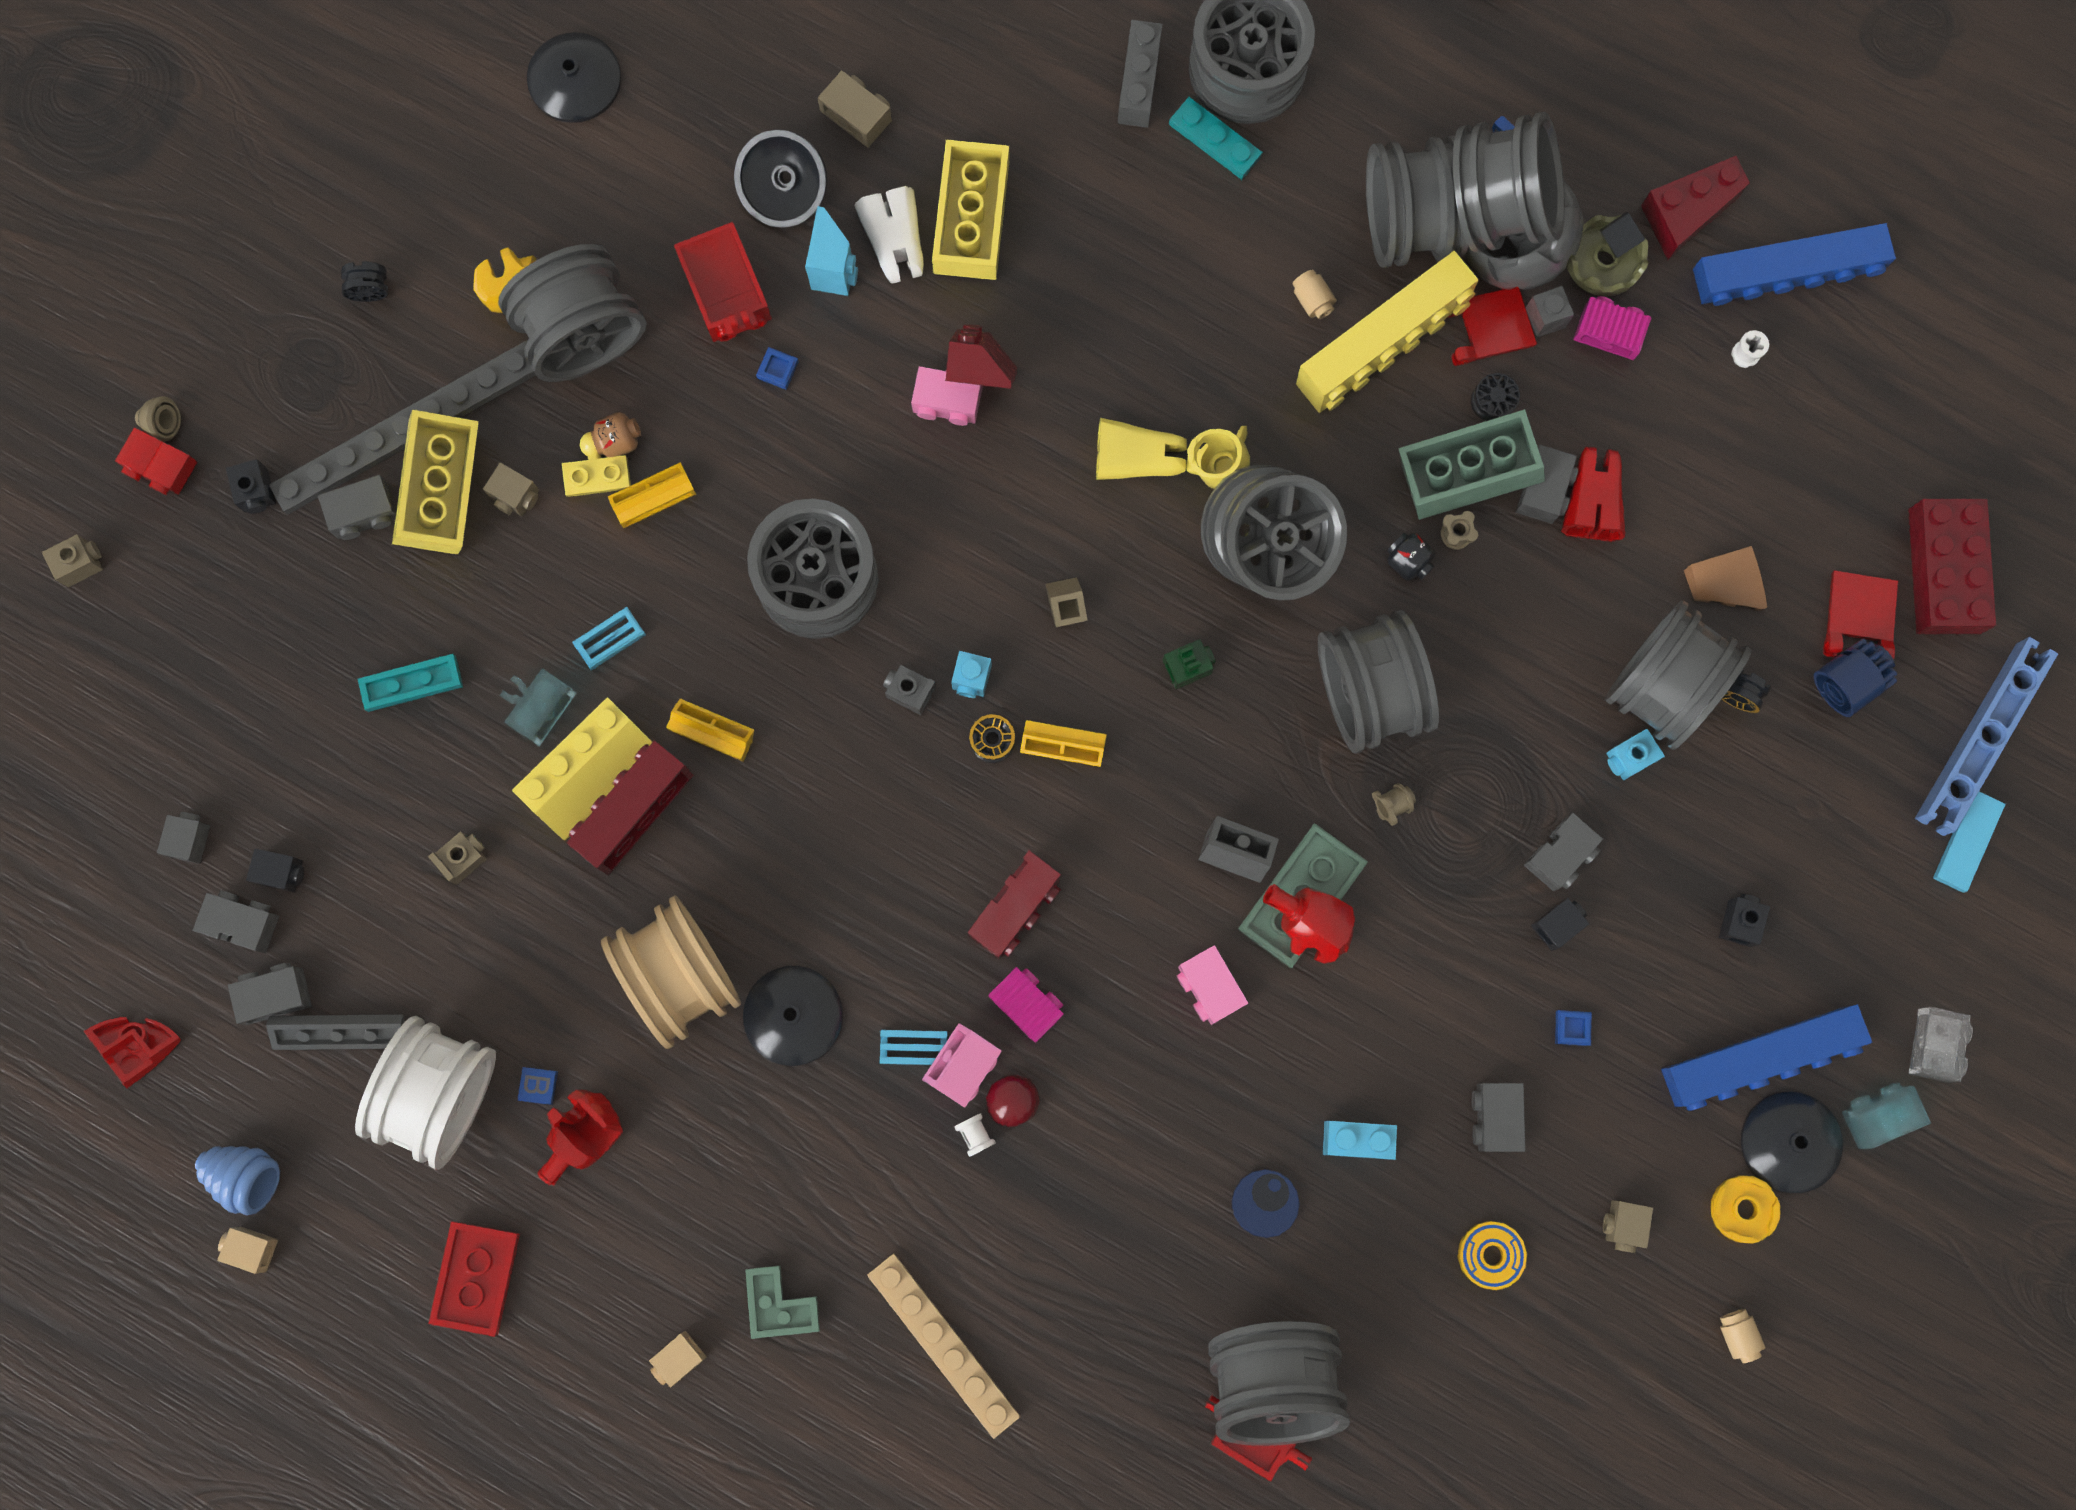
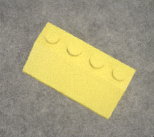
(582, 768)

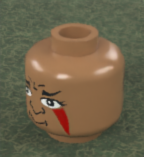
(615, 435)

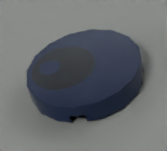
(1265, 1203)

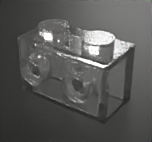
(1940, 1045)

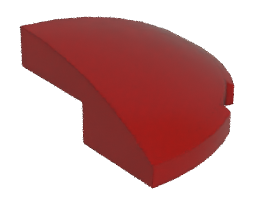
(132, 1047)

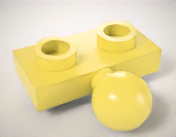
(596, 473)

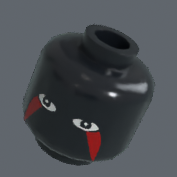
(1411, 556)

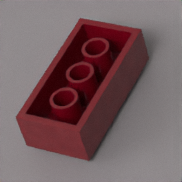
(1952, 566)
(629, 808)

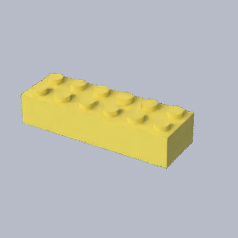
(1387, 332)

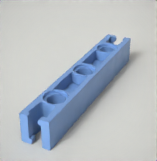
(1999, 717)

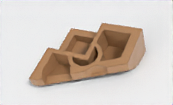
(1728, 580)

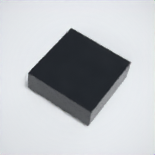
(1622, 235)

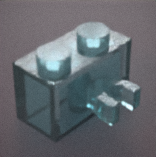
(539, 706)
(1885, 1116)

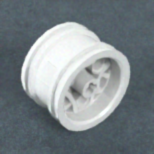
(425, 1092)

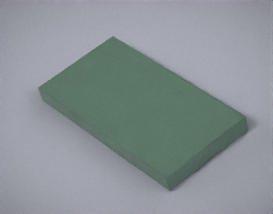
(1317, 864)

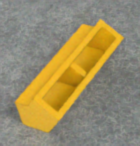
(651, 495)
(710, 729)
(1063, 743)

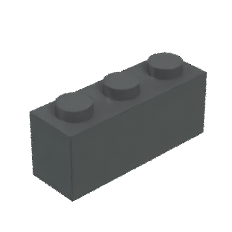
(1139, 73)

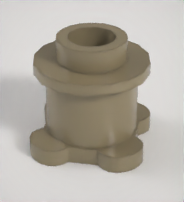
(1464, 525)
(1394, 803)

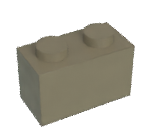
(855, 108)

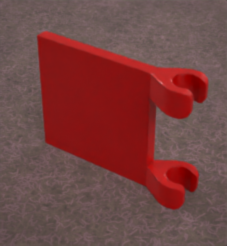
(1495, 326)
(1860, 609)

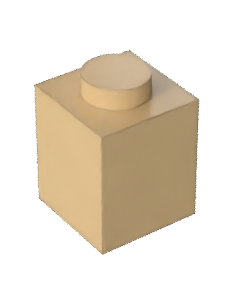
(246, 1249)
(676, 1360)

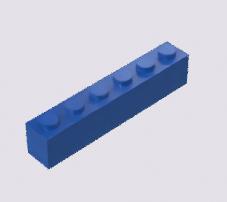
(1794, 264)
(1766, 1056)

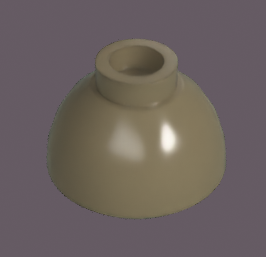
(159, 418)

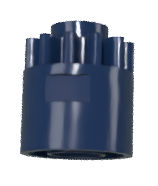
(1856, 677)

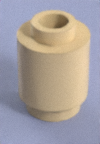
(1314, 294)
(1742, 1336)

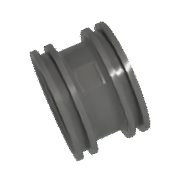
(1509, 182)
(1412, 202)
(571, 312)
(1236, 503)

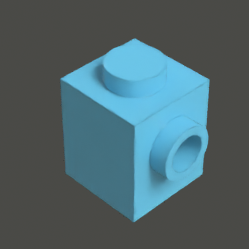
(971, 674)
(1634, 755)

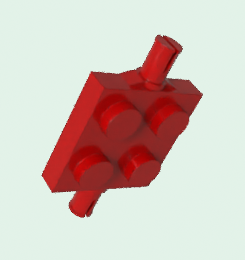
(1260, 1459)

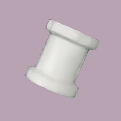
(1759, 345)
(975, 1135)

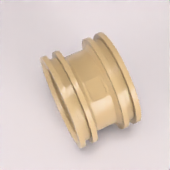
(670, 972)

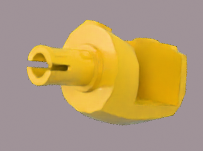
(488, 286)

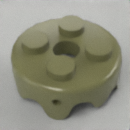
(1601, 278)

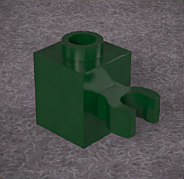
(1189, 663)

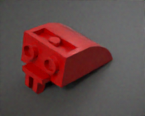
(723, 282)

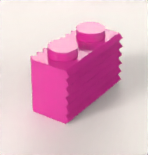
(1612, 327)
(1027, 1004)

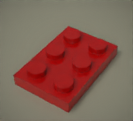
(474, 1278)

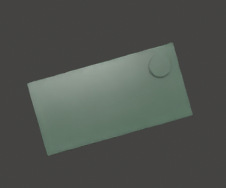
(1472, 464)

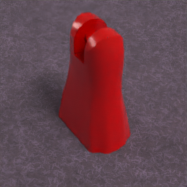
(1596, 499)

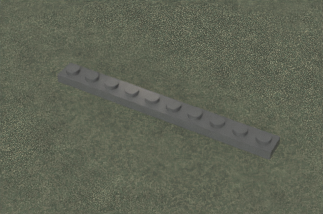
(390, 435)

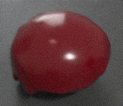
(1012, 1100)

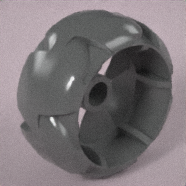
(1535, 262)

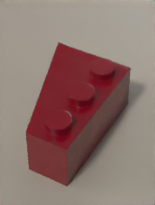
(1692, 202)
(1016, 906)

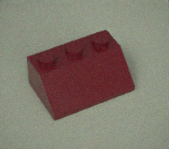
(978, 359)

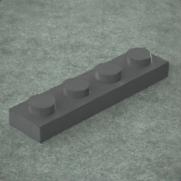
(332, 1031)

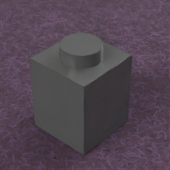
(1549, 311)
(183, 837)

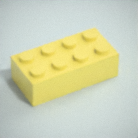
(971, 209)
(435, 482)

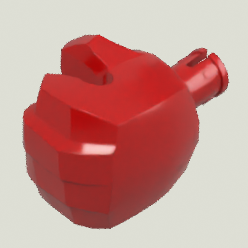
(1314, 921)
(580, 1134)

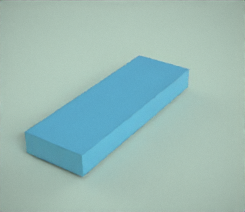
(1969, 843)

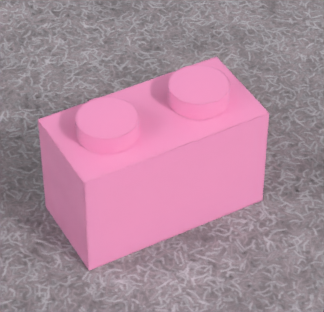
(945, 399)
(1211, 985)
(962, 1065)

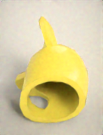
(1219, 456)

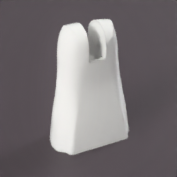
(893, 230)

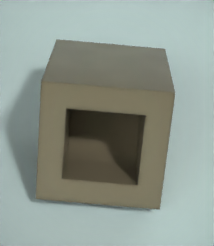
(1066, 602)

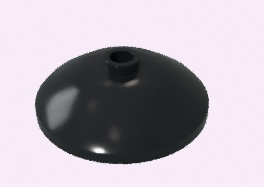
(575, 93)
(761, 181)
(813, 1029)
(1770, 1142)

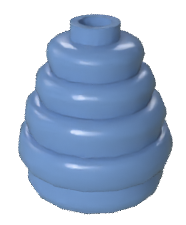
(238, 1177)

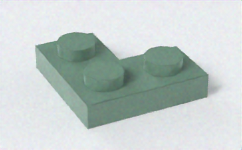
(770, 1313)

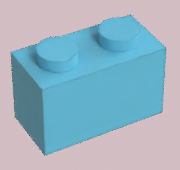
(1360, 1140)

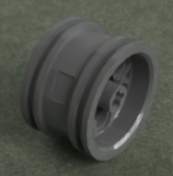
(1253, 43)
(813, 568)
(1678, 675)
(1378, 681)
(1278, 1383)

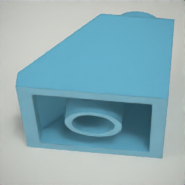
(829, 257)

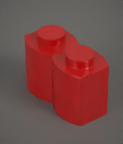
(155, 461)

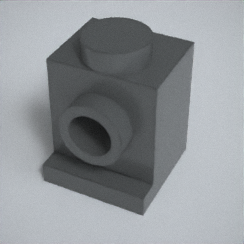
(915, 699)

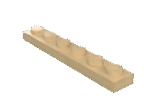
(944, 1346)

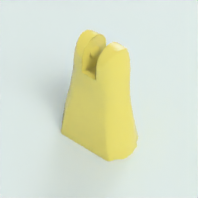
(1136, 451)

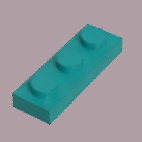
(1215, 138)
(410, 682)

